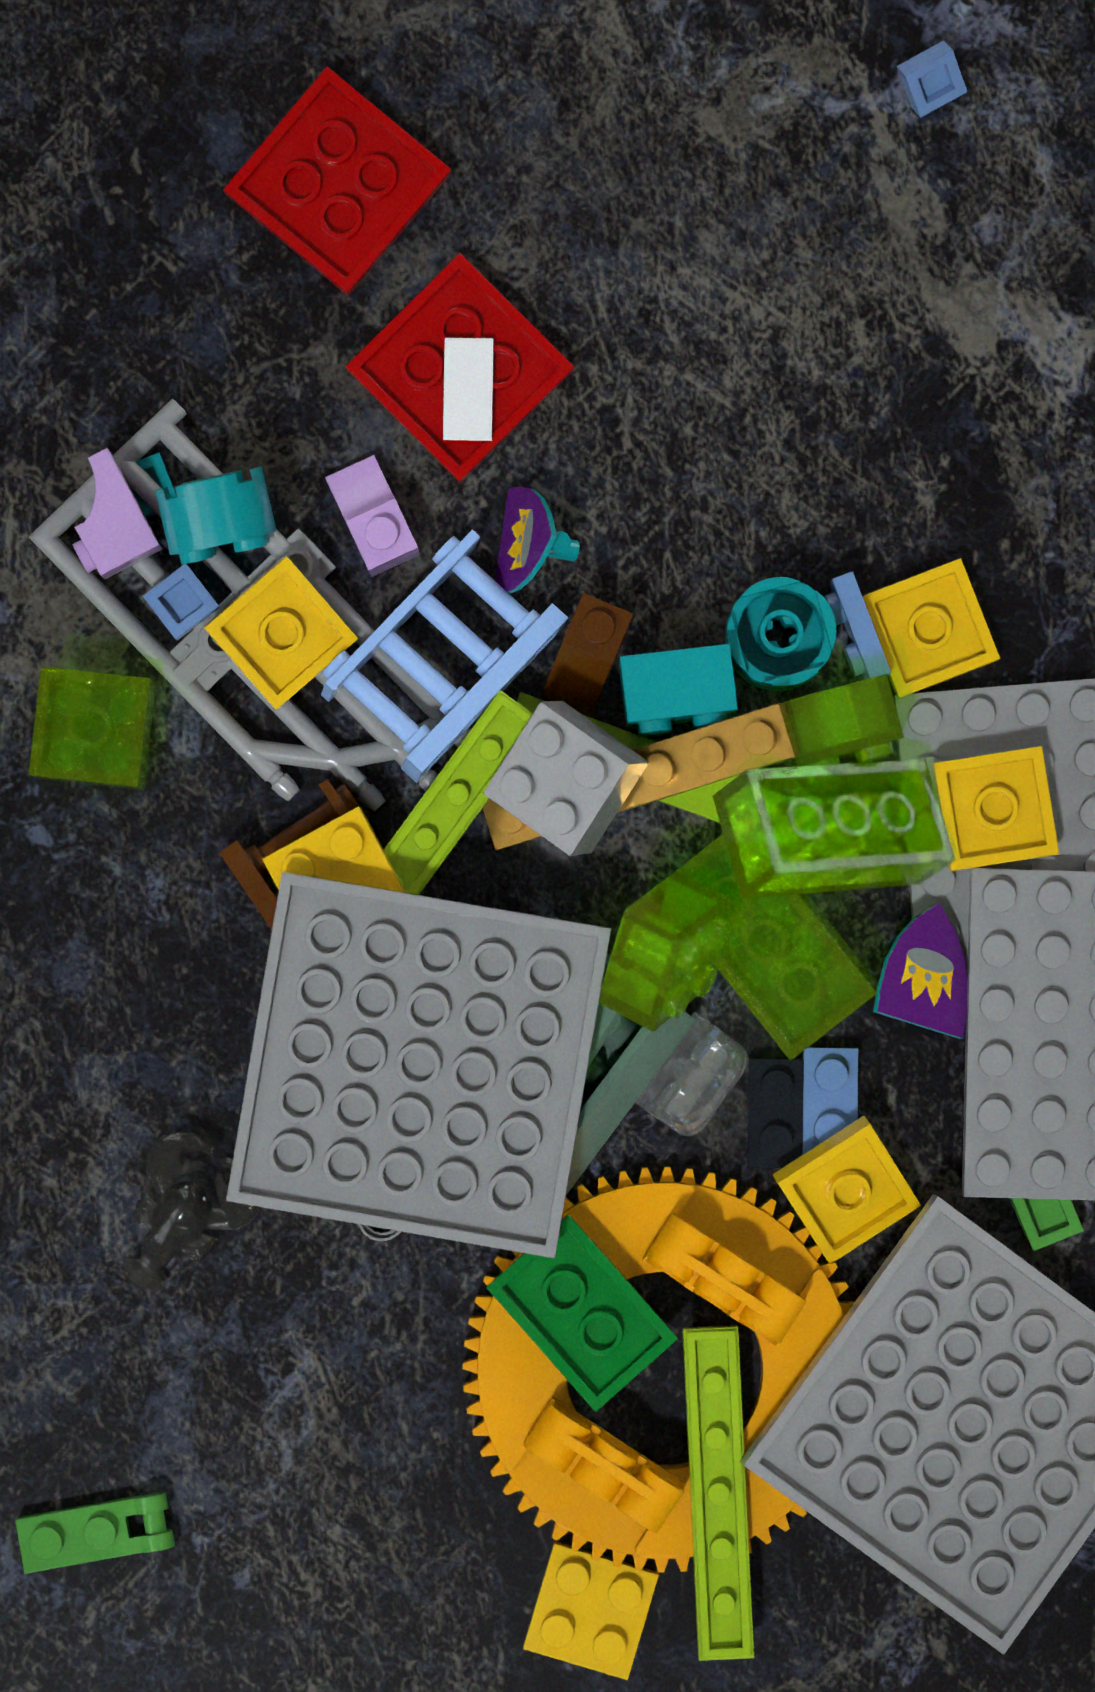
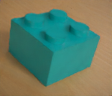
(677, 689)

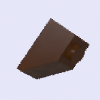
(587, 654)

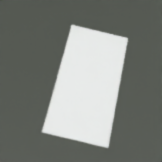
(468, 389)

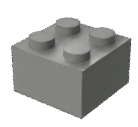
(565, 778)

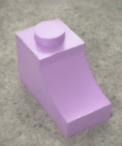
(372, 516)
(116, 527)

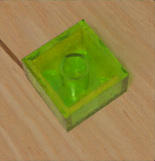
(845, 723)
(92, 728)
(666, 951)

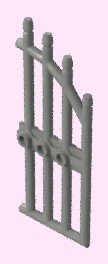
(200, 662)

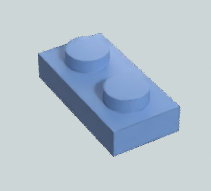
(865, 651)
(828, 1093)

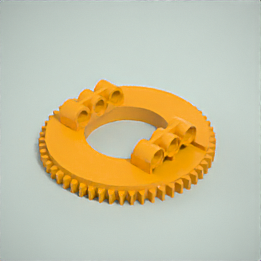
(579, 1470)

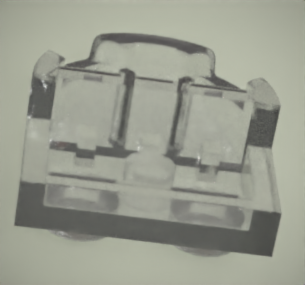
(695, 1078)

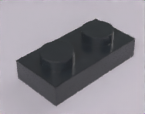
(774, 1112)

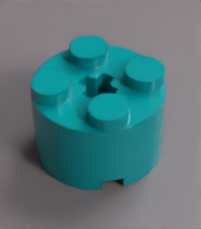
(215, 514)
(795, 608)

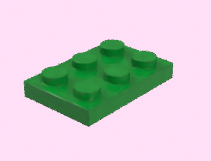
(583, 1315)

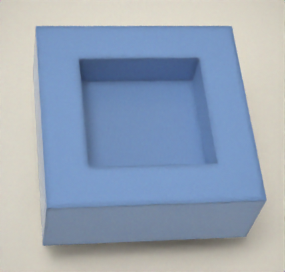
(932, 78)
(181, 601)

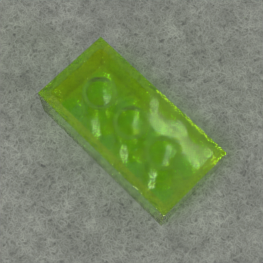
(833, 827)
(783, 958)

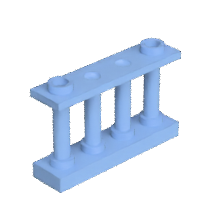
(458, 705)

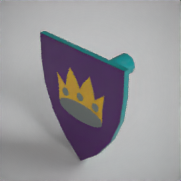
(529, 539)
(925, 976)

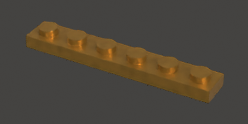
(684, 764)

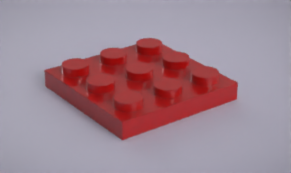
(337, 181)
(407, 363)

